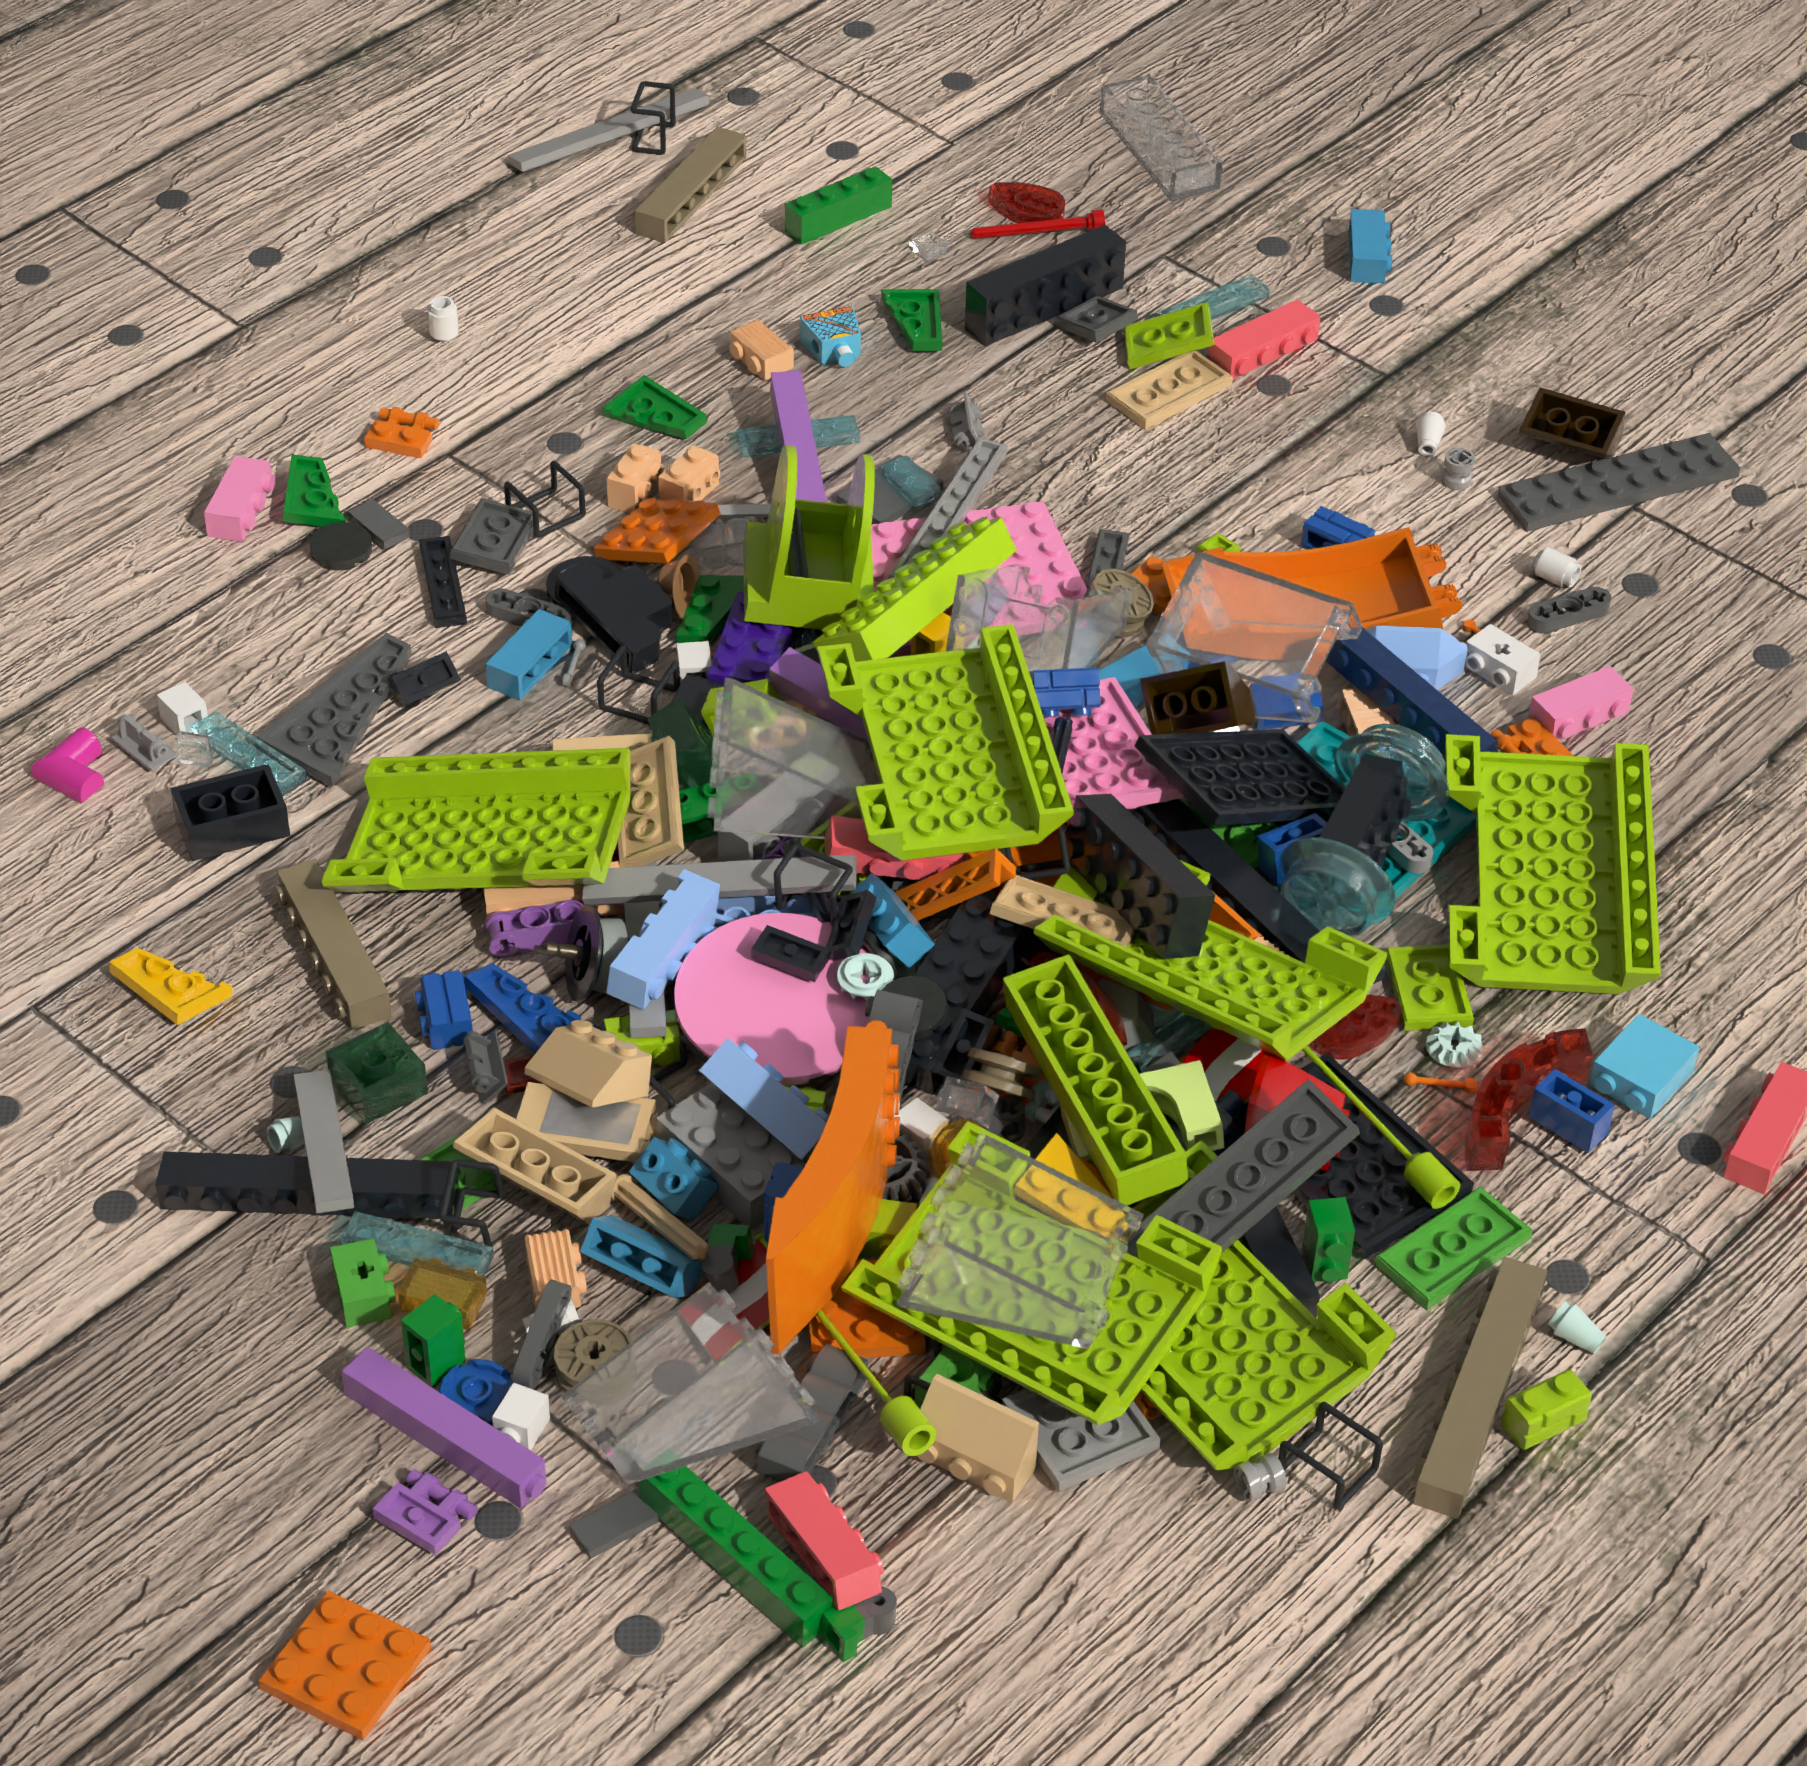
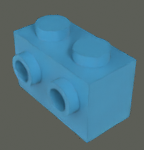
(674, 1177)

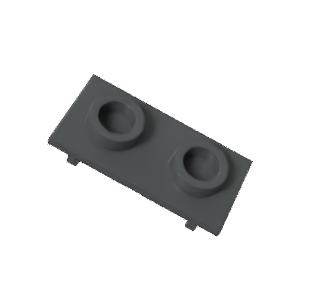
(486, 1064)

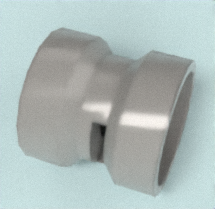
(1458, 463)
(1259, 1477)

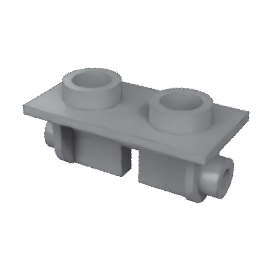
(965, 422)
(141, 743)

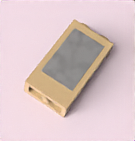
(604, 1131)

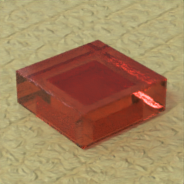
(515, 1074)

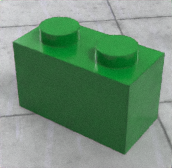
(1328, 1239)
(433, 1340)

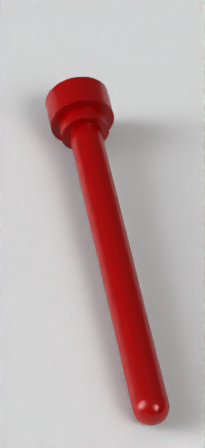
(1090, 221)

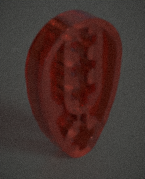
(1026, 202)
(1363, 1029)

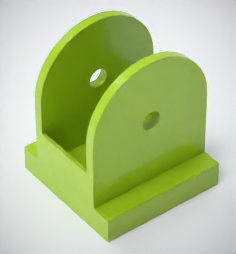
(835, 547)

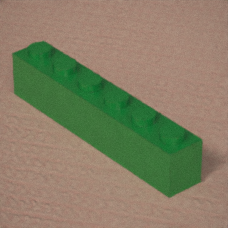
(738, 1552)

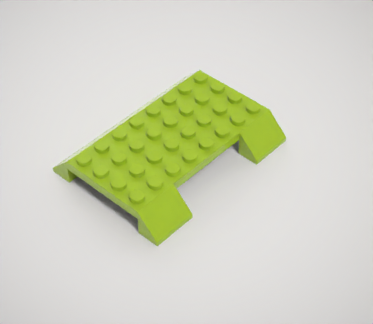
(953, 748)
(487, 821)
(1558, 870)
(1236, 980)
(1145, 1304)
(1256, 1356)

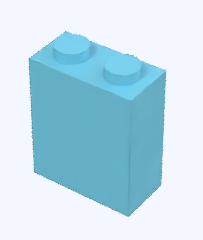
(1644, 1066)

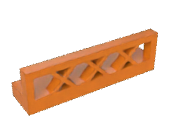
(957, 884)

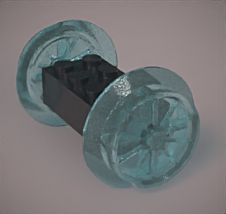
(1386, 779)

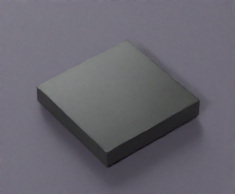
(1096, 318)

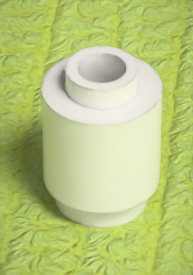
(443, 318)
(1556, 567)

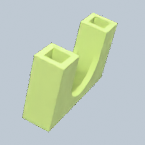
(1183, 1096)

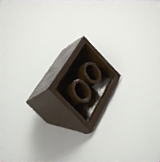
(1574, 423)
(1197, 700)

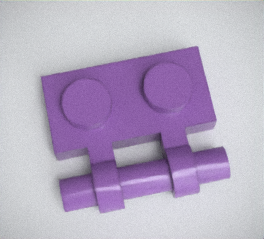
(418, 1518)

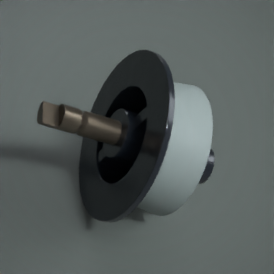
(589, 951)

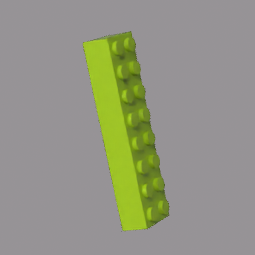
(919, 590)
(1095, 1081)

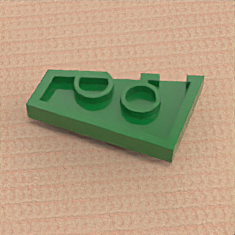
(917, 316)
(656, 409)
(309, 494)
(709, 607)

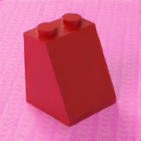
(1275, 1082)

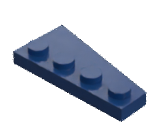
(524, 1013)

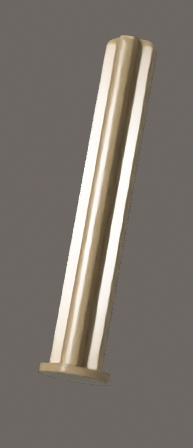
(658, 1217)

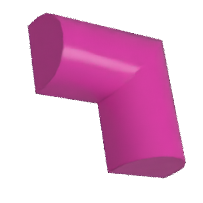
(67, 768)

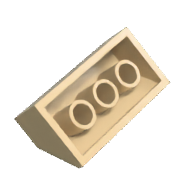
(539, 1165)

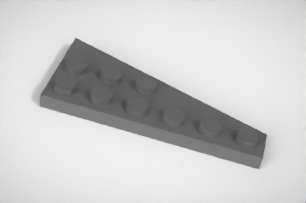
(333, 718)

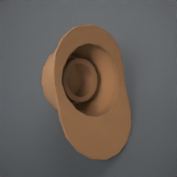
(679, 581)

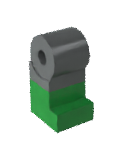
(727, 1248)
(857, 1622)

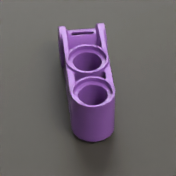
(530, 927)

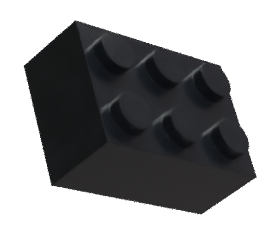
(230, 812)

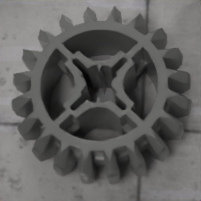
(910, 1174)

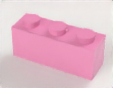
(239, 498)
(1582, 703)

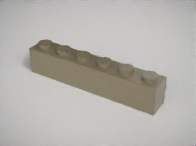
(690, 184)
(333, 945)

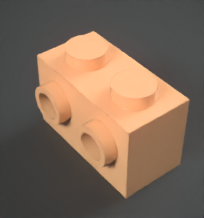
(690, 476)
(634, 478)

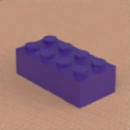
(748, 648)

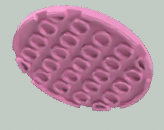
(779, 1015)

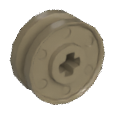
(1141, 601)
(1001, 1073)
(585, 1348)

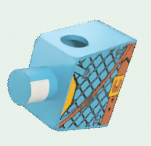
(832, 336)

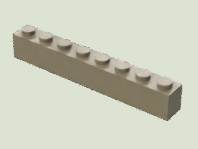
(1479, 1389)

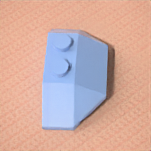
(1428, 651)

